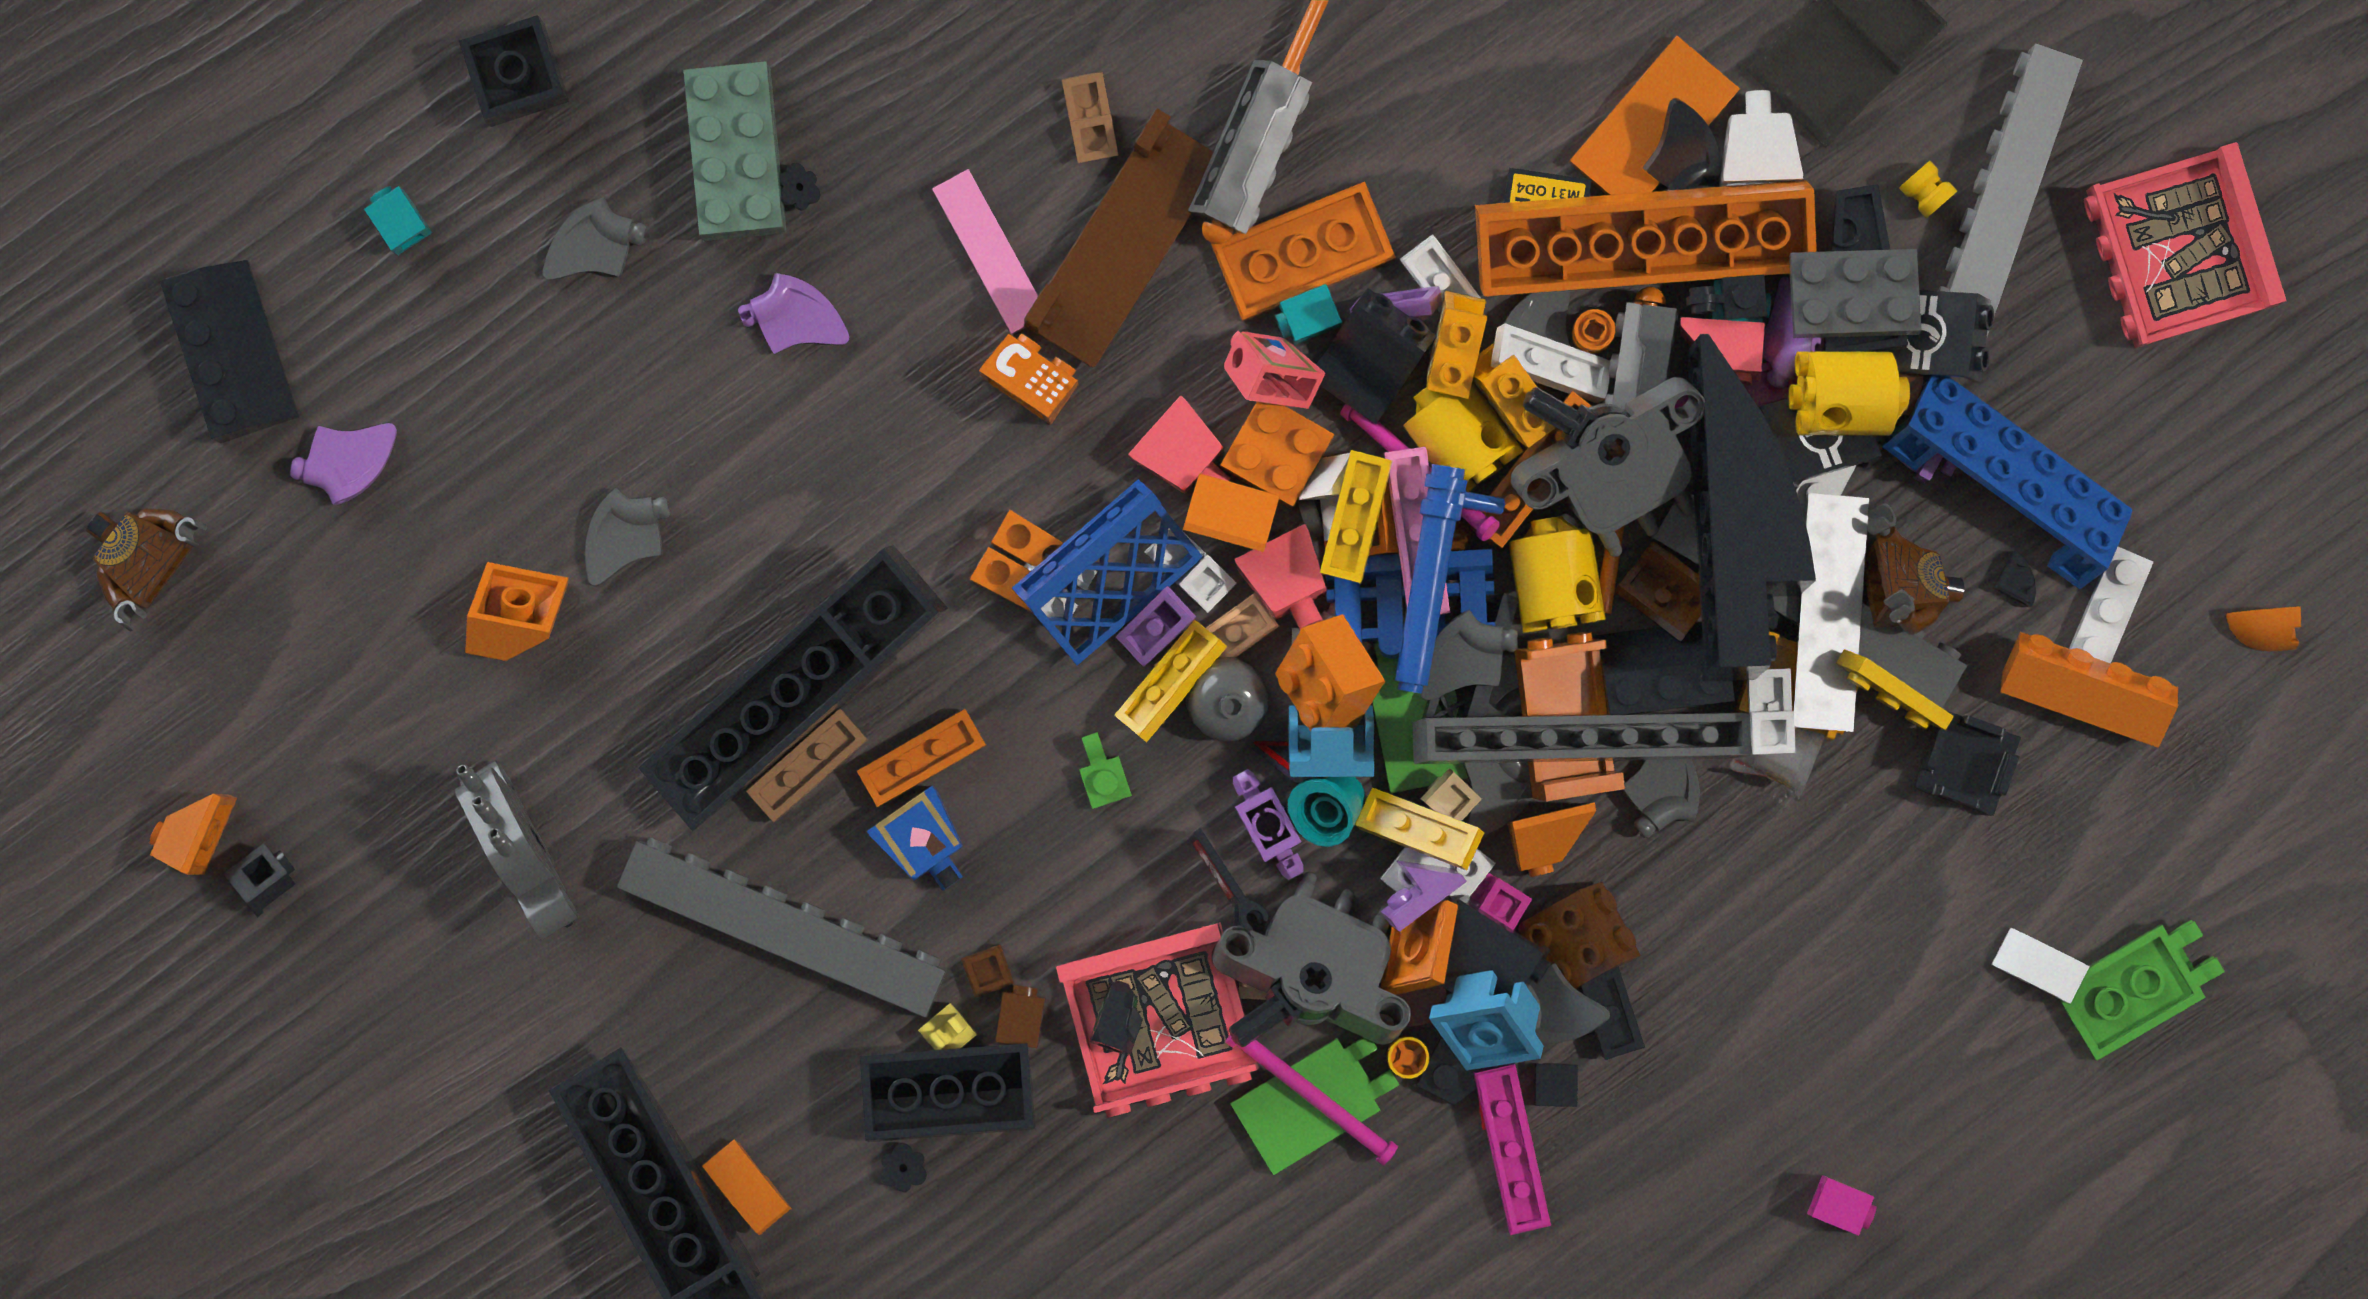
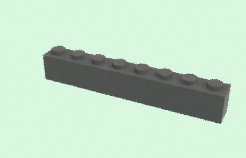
(1907, 657)
(1581, 738)
(783, 928)

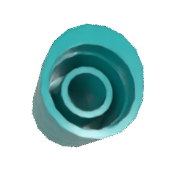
(1326, 808)

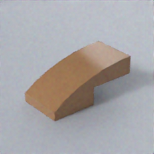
(1090, 117)

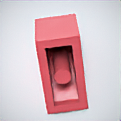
(1737, 340)

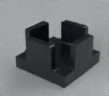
(1969, 763)

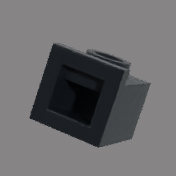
(253, 869)

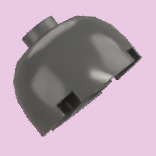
(1228, 700)

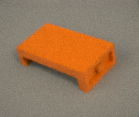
(1565, 682)

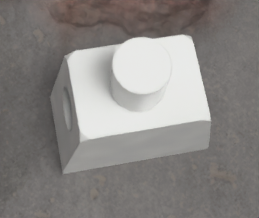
(1760, 145)

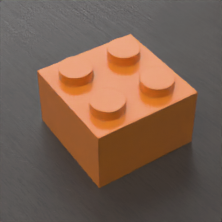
(1277, 451)
(1329, 675)

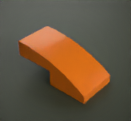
(746, 1187)

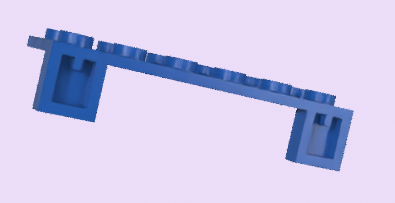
(2018, 471)

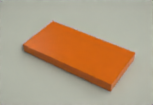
(1634, 127)
(1304, 250)

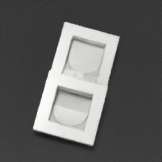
(1204, 581)
(1771, 712)
(2040, 965)

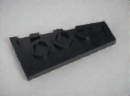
(1859, 227)

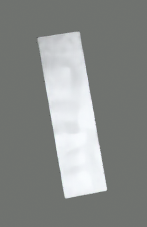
(1831, 612)

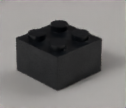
(514, 71)

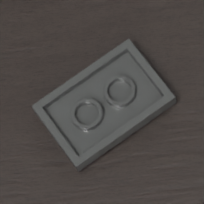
(1855, 293)

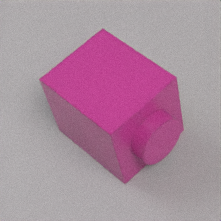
(1842, 1206)

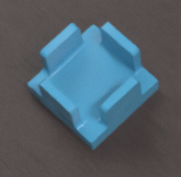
(1331, 749)
(1488, 1027)

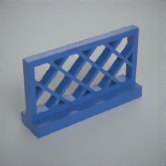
(1095, 542)

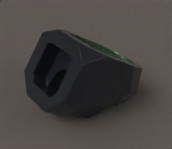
(1117, 1020)

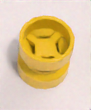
(1928, 189)

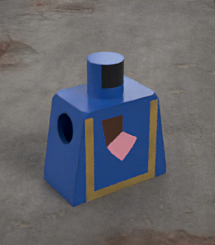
(921, 838)

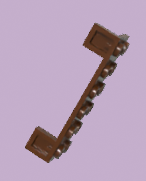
(1121, 243)

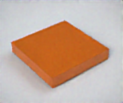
(1421, 951)

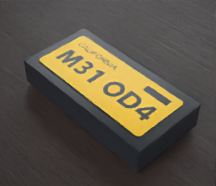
(1534, 186)

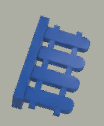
(1385, 571)

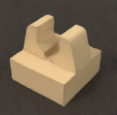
(1451, 796)

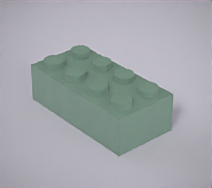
(734, 151)

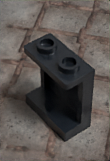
(1486, 944)

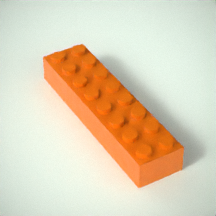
(1643, 237)

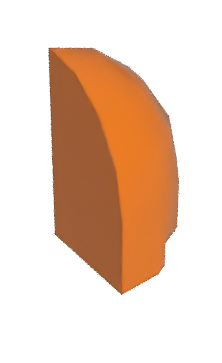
(2266, 628)

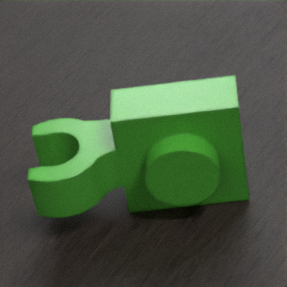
(1105, 777)

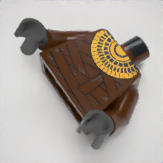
(140, 556)
(1904, 580)

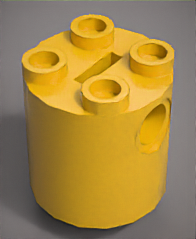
(1847, 393)
(1462, 434)
(1556, 576)

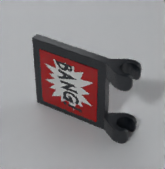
(1241, 905)

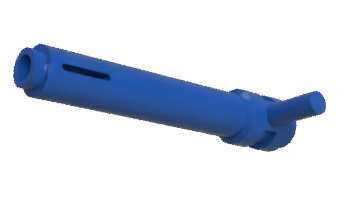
(1440, 513)

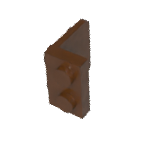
(1583, 934)

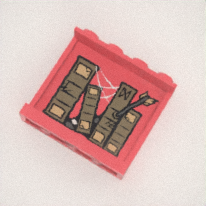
(2184, 246)
(1183, 1026)

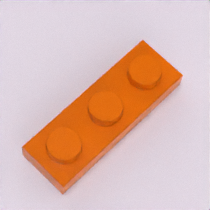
(921, 758)

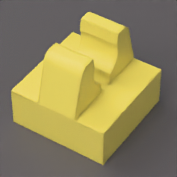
(947, 1030)

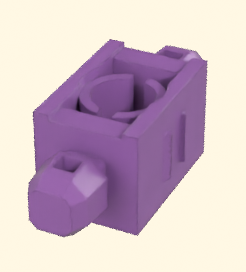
(1289, 863)

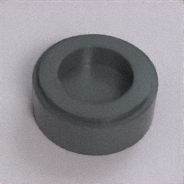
(1311, 517)

